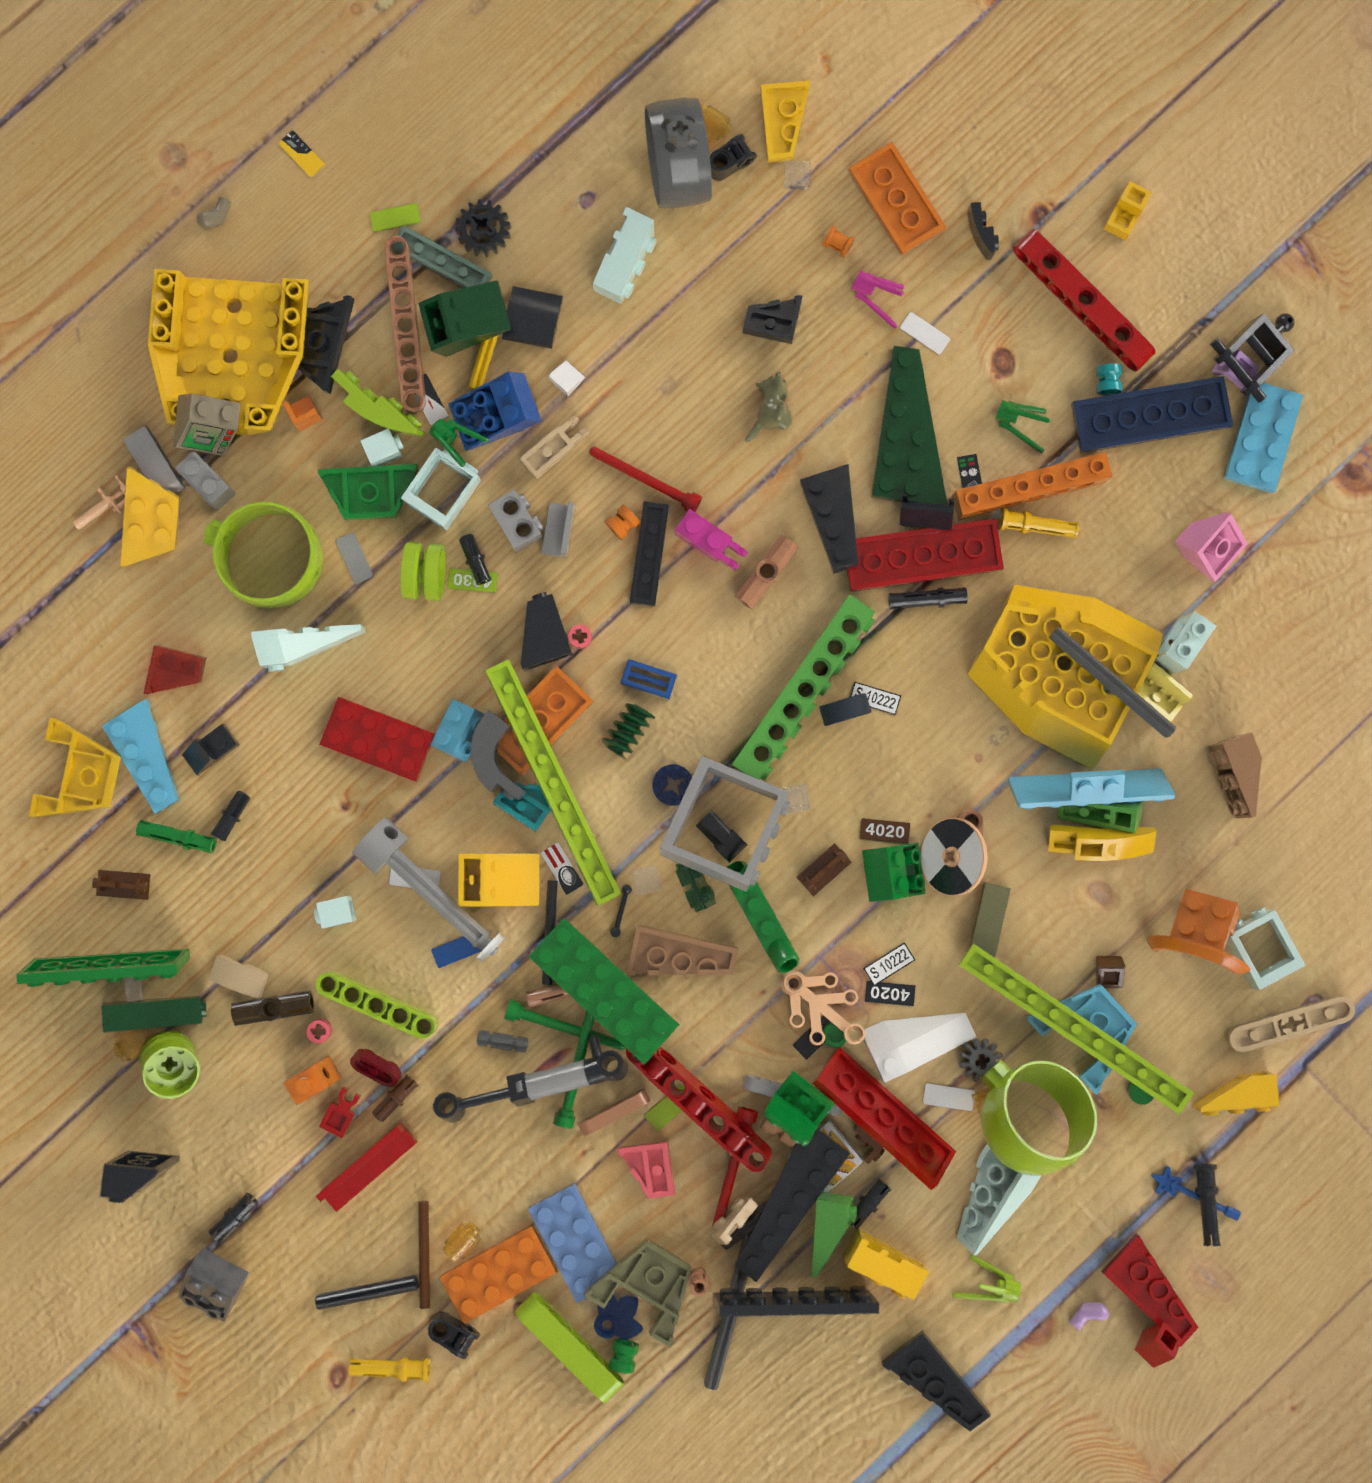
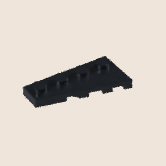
(832, 511)
(928, 1371)

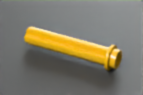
(482, 363)

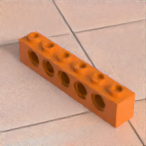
(1032, 486)

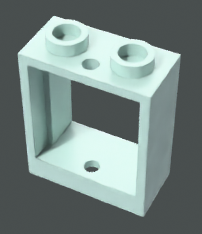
(410, 495)
(1188, 638)
(1279, 969)

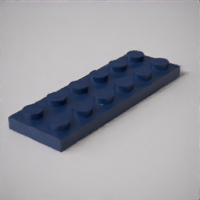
(1152, 414)

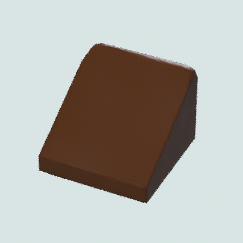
(1110, 971)

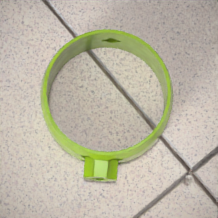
(221, 535)
(1064, 1088)

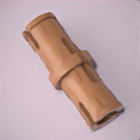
(699, 1281)

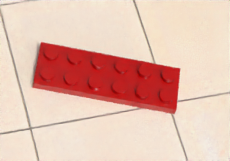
(926, 555)
(885, 1118)

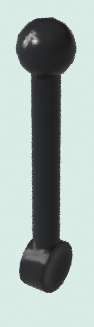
(615, 931)

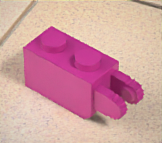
(708, 539)

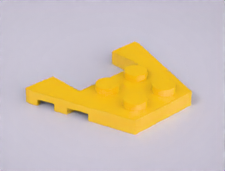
(87, 776)

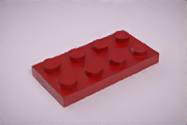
(377, 739)

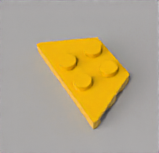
(149, 519)

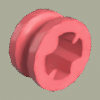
(575, 643)
(312, 1037)

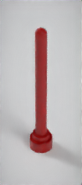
(687, 500)
(749, 1116)

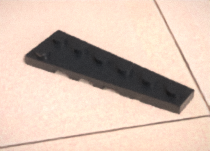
(797, 1189)

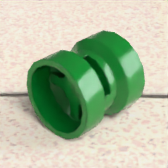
(623, 1356)

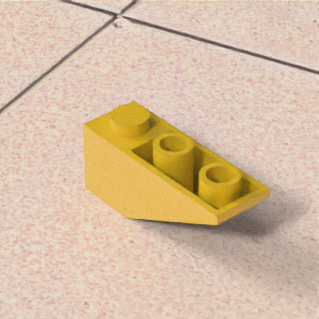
(1245, 1091)

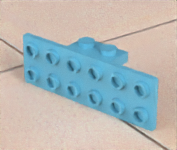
(1091, 788)

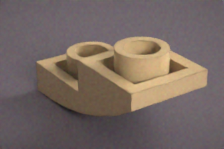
(239, 977)

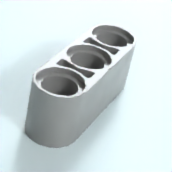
(153, 460)

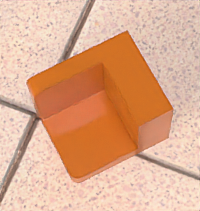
(303, 413)

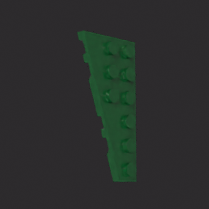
(907, 442)

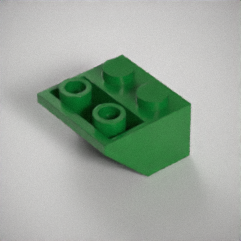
(893, 872)

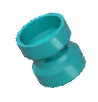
(1109, 379)

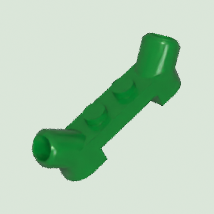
(765, 923)

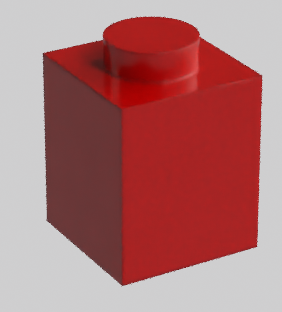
(1158, 1344)

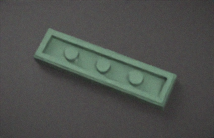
(441, 260)

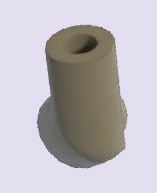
(216, 216)

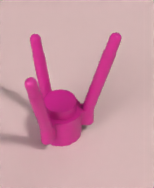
(867, 283)

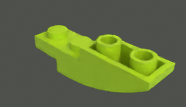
(381, 412)

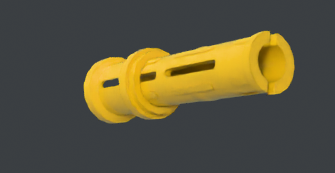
(1027, 522)
(401, 1369)

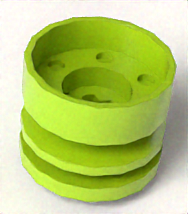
(173, 1077)

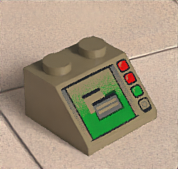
(205, 424)

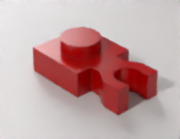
(338, 1116)

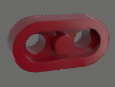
(375, 1067)

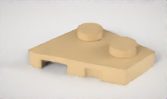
(723, 1228)

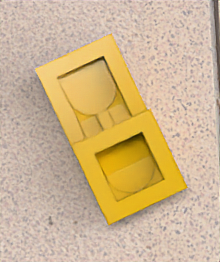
(1127, 210)

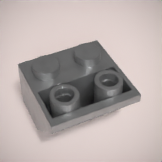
(212, 1285)

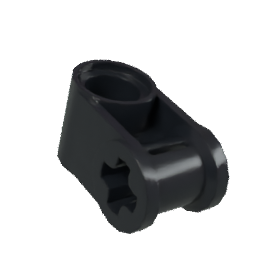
(734, 155)
(454, 1335)

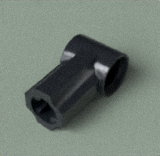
(725, 841)

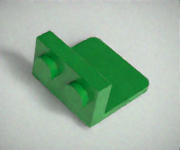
(798, 1108)

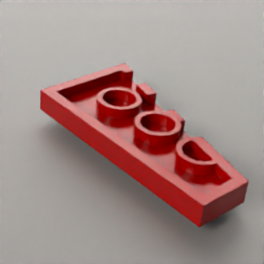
(1144, 1283)

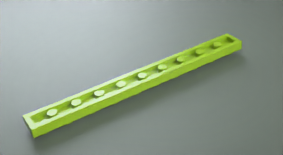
(552, 782)
(1076, 1028)

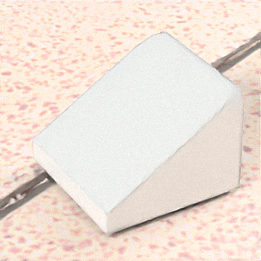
(566, 378)

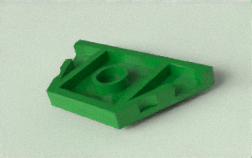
(370, 490)

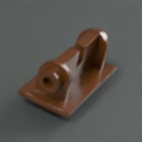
(824, 869)
(122, 884)

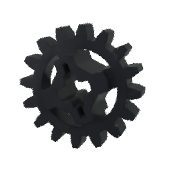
(478, 238)

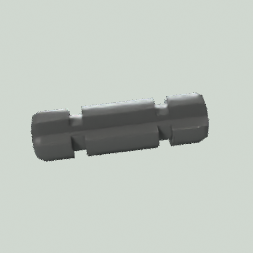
(502, 1041)

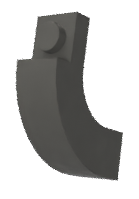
(484, 756)

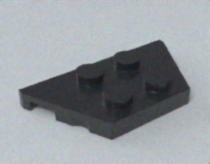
(324, 340)

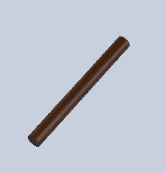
(424, 1259)

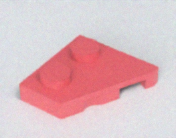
(651, 1167)

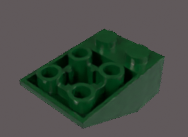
(464, 317)

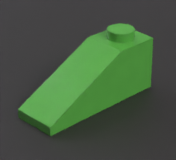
(1117, 816)
(832, 1220)

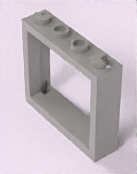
(668, 847)

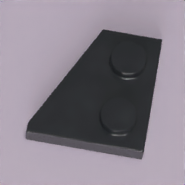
(773, 320)

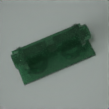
(701, 894)

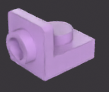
(1247, 364)

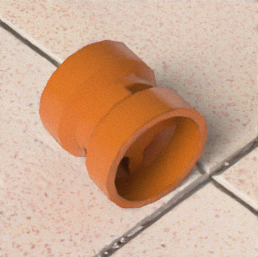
(622, 522)

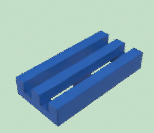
(669, 686)

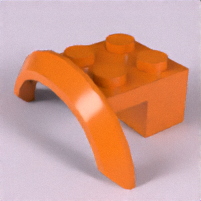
(1203, 930)

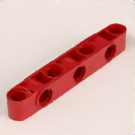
(1099, 316)
(701, 1105)

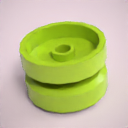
(423, 571)

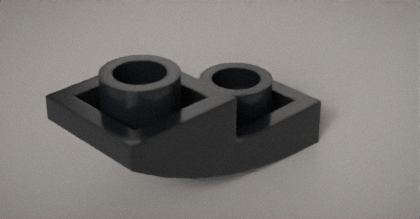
(983, 236)

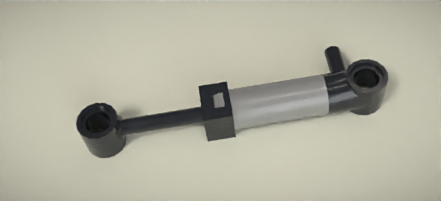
(526, 1088)

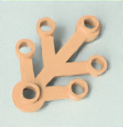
(819, 1004)

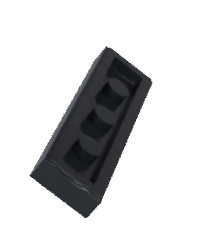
(649, 554)

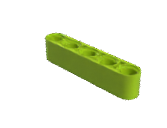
(363, 1004)
(569, 1347)

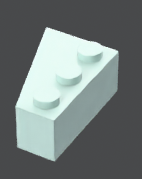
(625, 256)

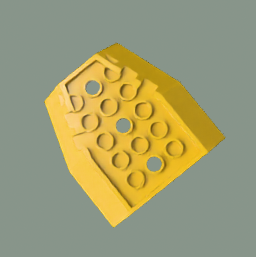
(196, 330)
(1056, 705)

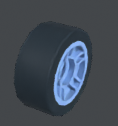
(845, 709)

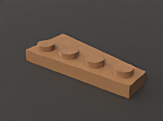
(669, 952)

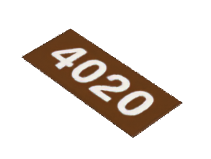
(884, 830)

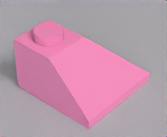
(1212, 544)

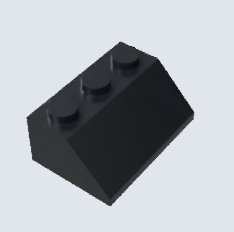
(132, 1173)

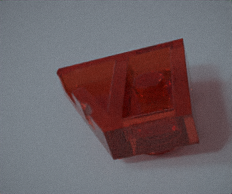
(173, 669)

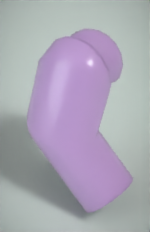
(1089, 1311)

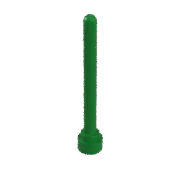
(516, 1012)
(565, 1116)

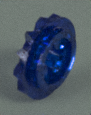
(660, 782)

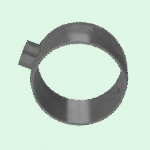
(678, 152)

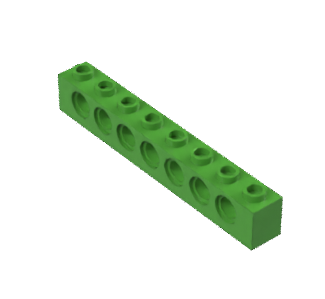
(852, 611)

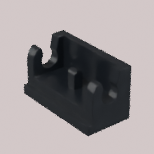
(926, 514)

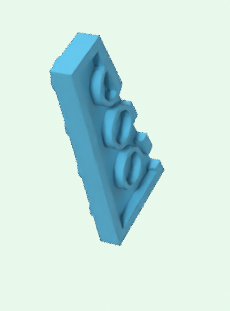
(138, 744)

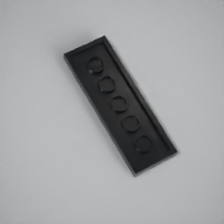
(801, 1302)

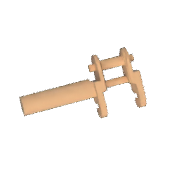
(102, 506)

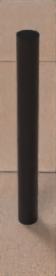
(550, 919)

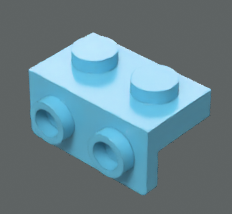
(457, 730)

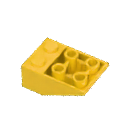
(498, 879)

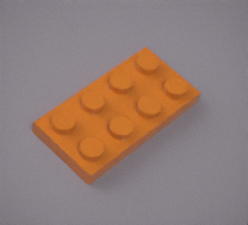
(896, 198)
(556, 705)
(498, 1274)

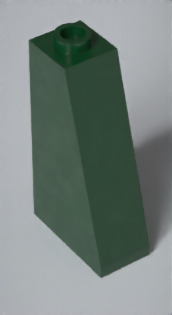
(152, 1013)

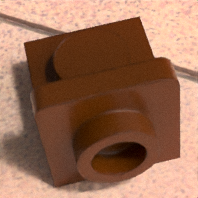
(865, 1139)

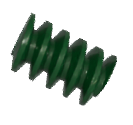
(627, 730)

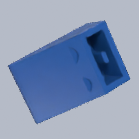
(496, 409)

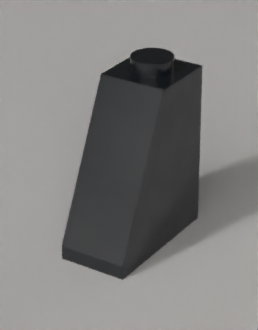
(543, 633)

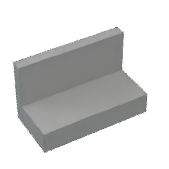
(558, 529)

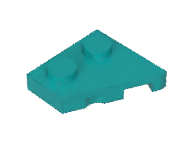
(529, 810)

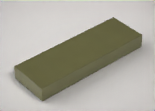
(990, 917)

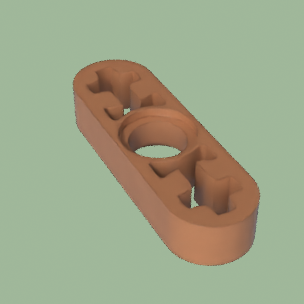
(614, 1112)

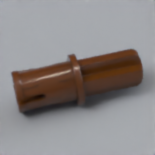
(394, 1098)

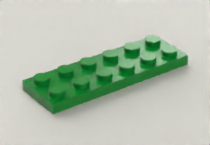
(103, 966)
(604, 990)

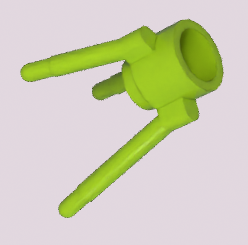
(1004, 1289)

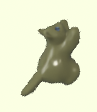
(773, 410)

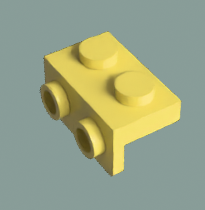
(1164, 692)

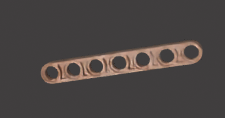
(399, 313)

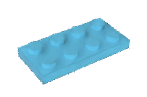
(1263, 438)

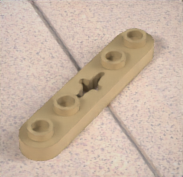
(1314, 1015)

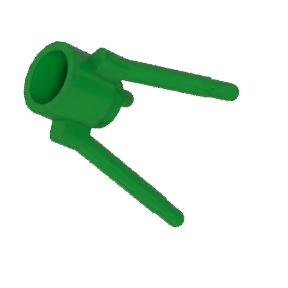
(1009, 412)
(445, 434)

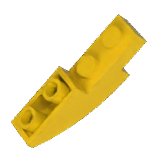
(1101, 844)

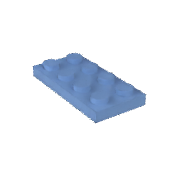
(573, 1239)

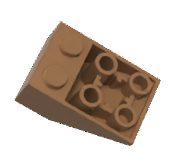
(1239, 772)

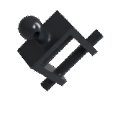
(1268, 345)

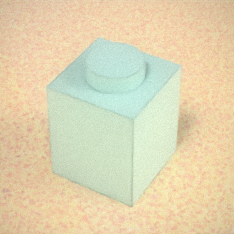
(382, 448)
(335, 912)

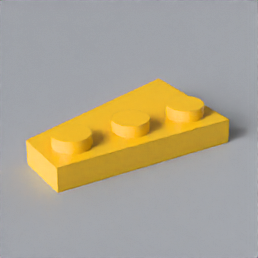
(782, 117)

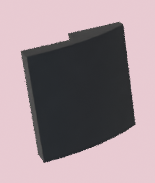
(533, 317)

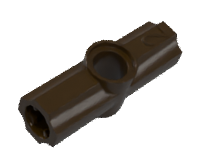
(288, 1006)

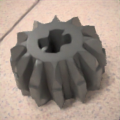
(972, 1056)

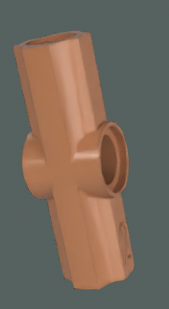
(777, 559)

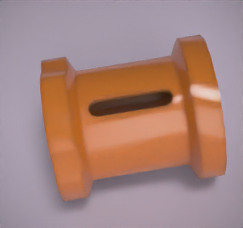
(838, 241)

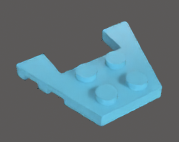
(1106, 1014)

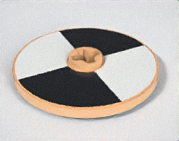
(970, 856)

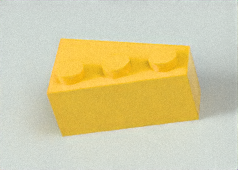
(884, 1265)

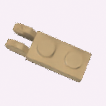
(552, 448)

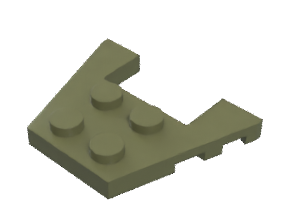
(653, 1276)

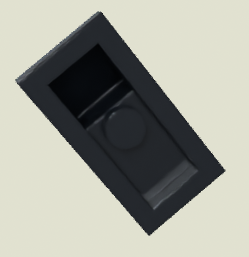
(210, 749)

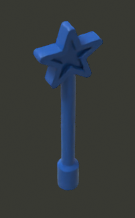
(1169, 1183)

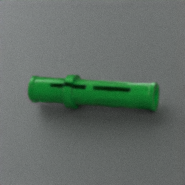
(186, 839)

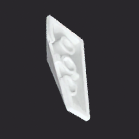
(911, 1042)

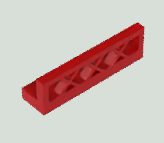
(367, 1167)

